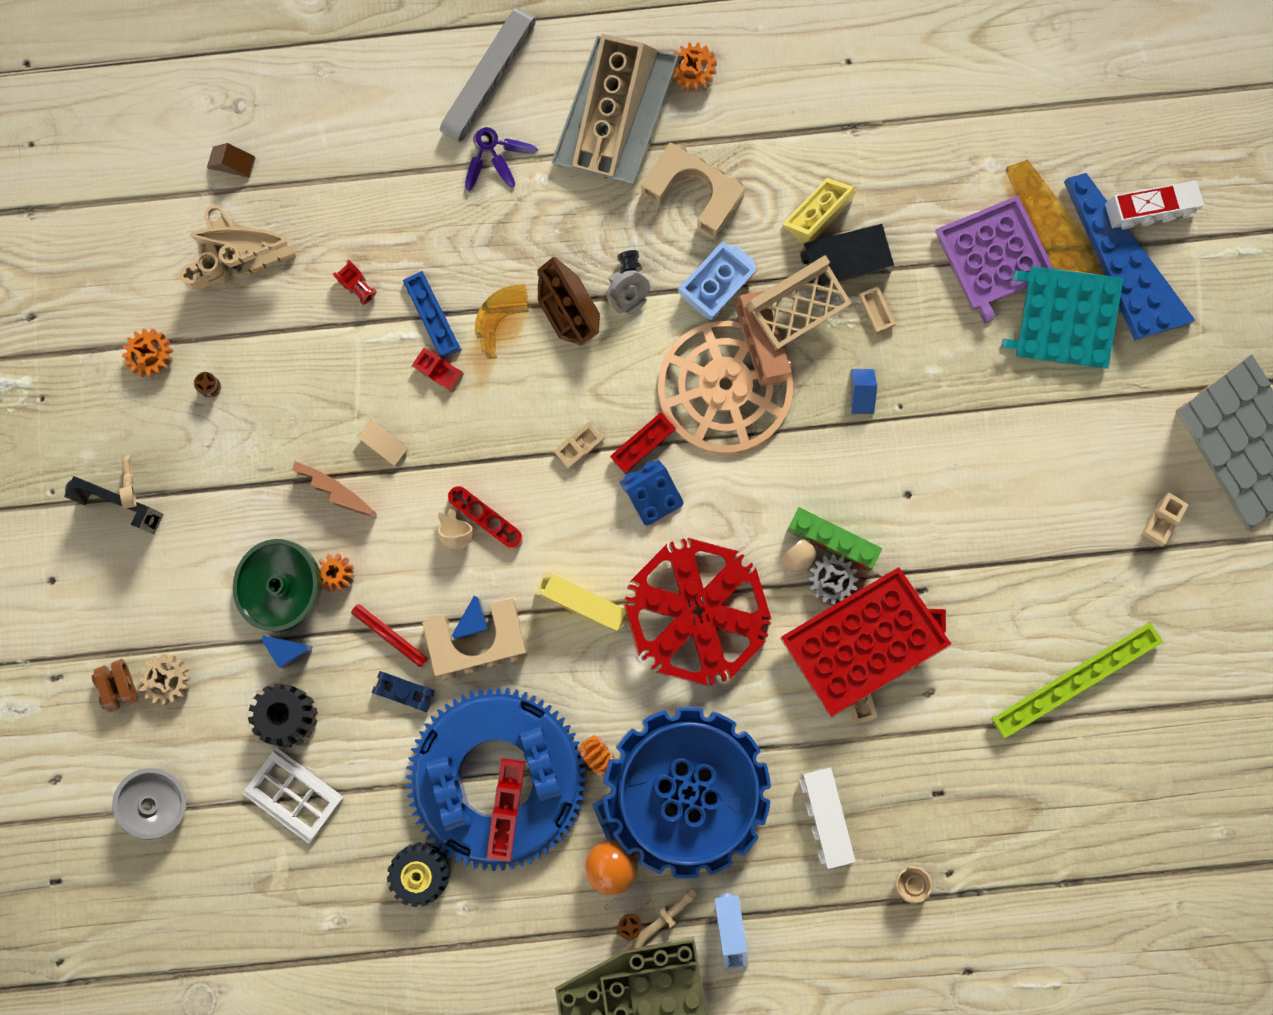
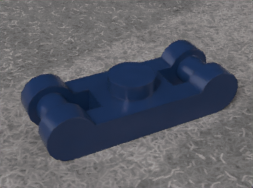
(403, 691)

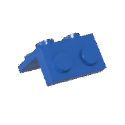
(652, 492)

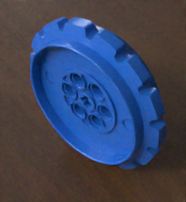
(639, 806)

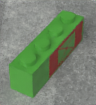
(834, 539)

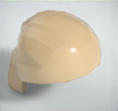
(452, 532)

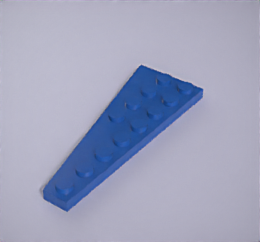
(1146, 296)

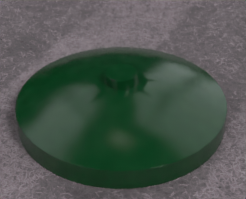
(276, 585)

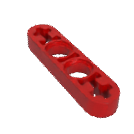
(485, 517)

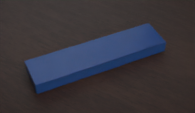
(431, 315)

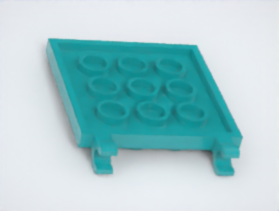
(1067, 317)

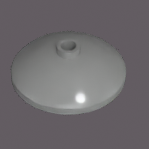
(158, 790)

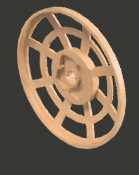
(715, 396)

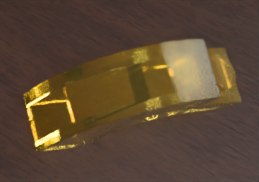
(498, 306)

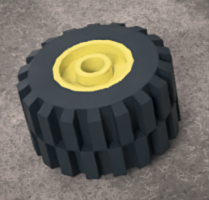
(418, 874)

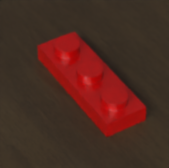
(643, 443)

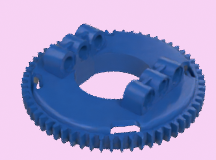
(441, 793)

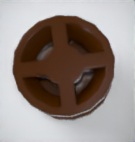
(203, 381)
(630, 930)

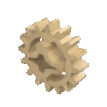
(155, 682)

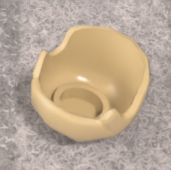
(799, 556)
(914, 884)

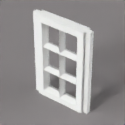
(281, 814)

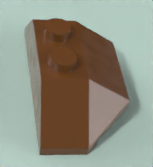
(567, 303)

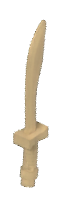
(667, 917)

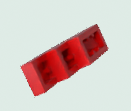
(506, 810)

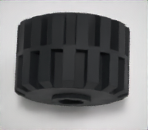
(269, 711)

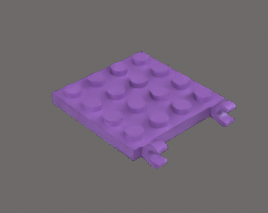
(987, 251)

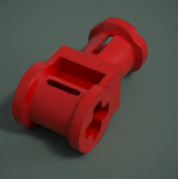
(353, 280)

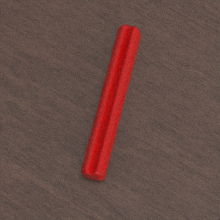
(389, 635)

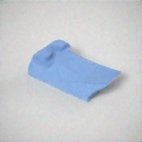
(717, 280)

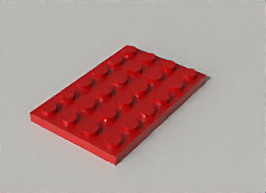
(865, 642)

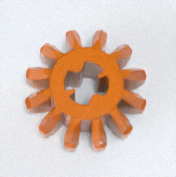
(341, 576)
(595, 754)

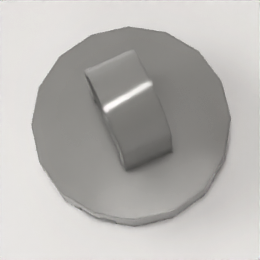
(627, 291)

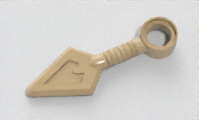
(127, 492)

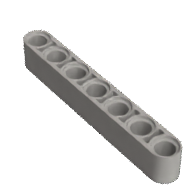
(488, 74)

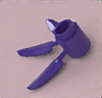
(498, 161)

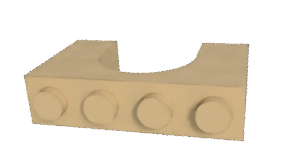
(677, 164)
(507, 645)

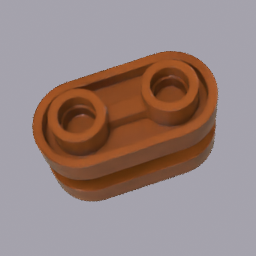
(103, 680)

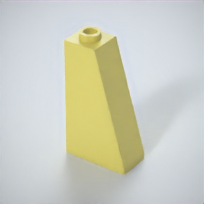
(581, 602)

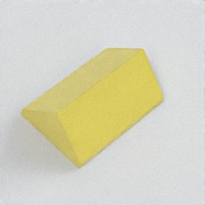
(819, 210)

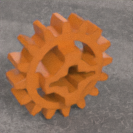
(699, 58)
(144, 344)

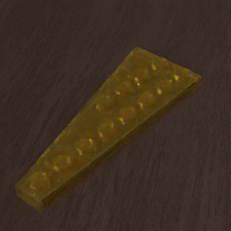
(1057, 231)

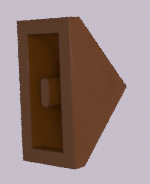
(231, 160)

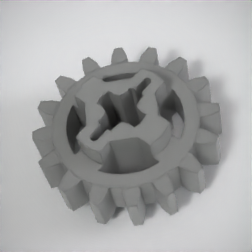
(829, 569)

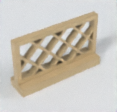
(789, 285)

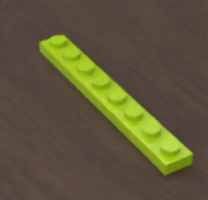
(1076, 680)

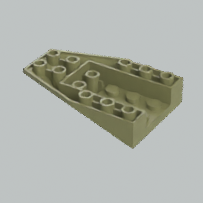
(638, 982)

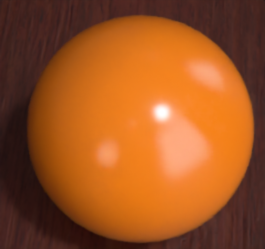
(610, 868)

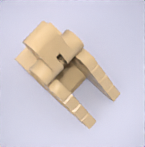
(225, 238)

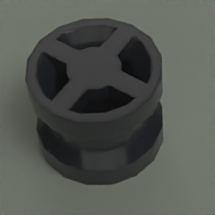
(629, 261)

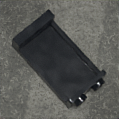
(851, 253)
(80, 491)

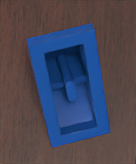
(863, 391)
(472, 621)
(285, 652)

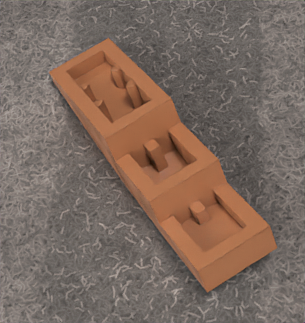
(339, 493)

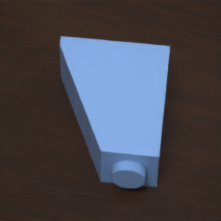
(731, 931)

